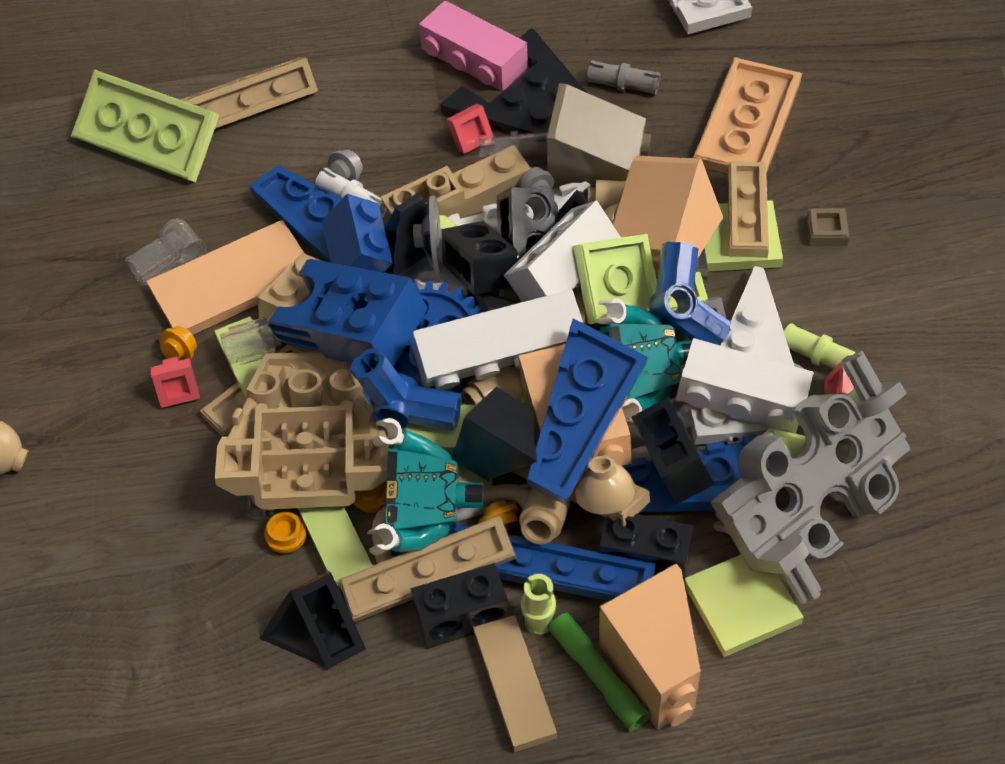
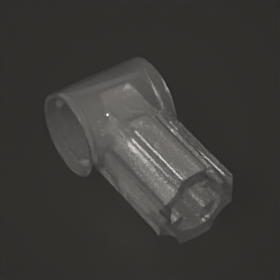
(175, 246)

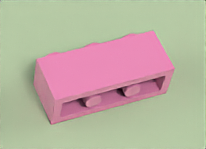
(473, 45)

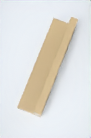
(257, 91)

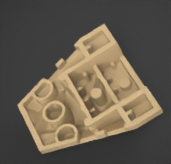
(302, 436)

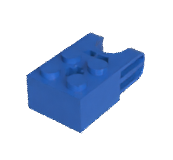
(350, 312)

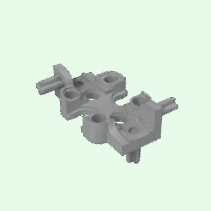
(779, 539)

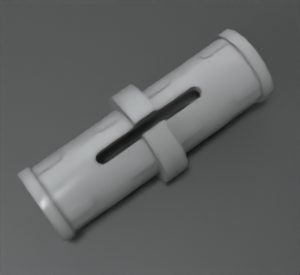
(623, 77)

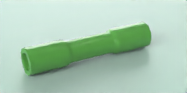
(615, 692)

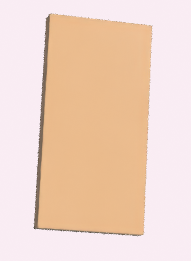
(748, 115)
(224, 279)

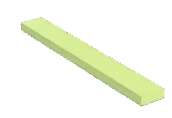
(327, 526)

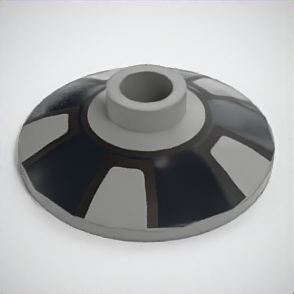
(429, 234)

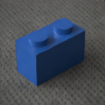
(357, 235)

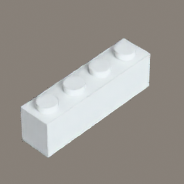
(492, 339)

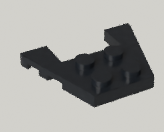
(529, 100)

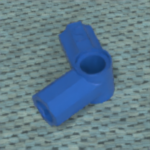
(677, 280)
(401, 397)

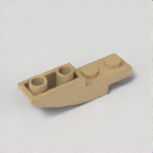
(466, 189)

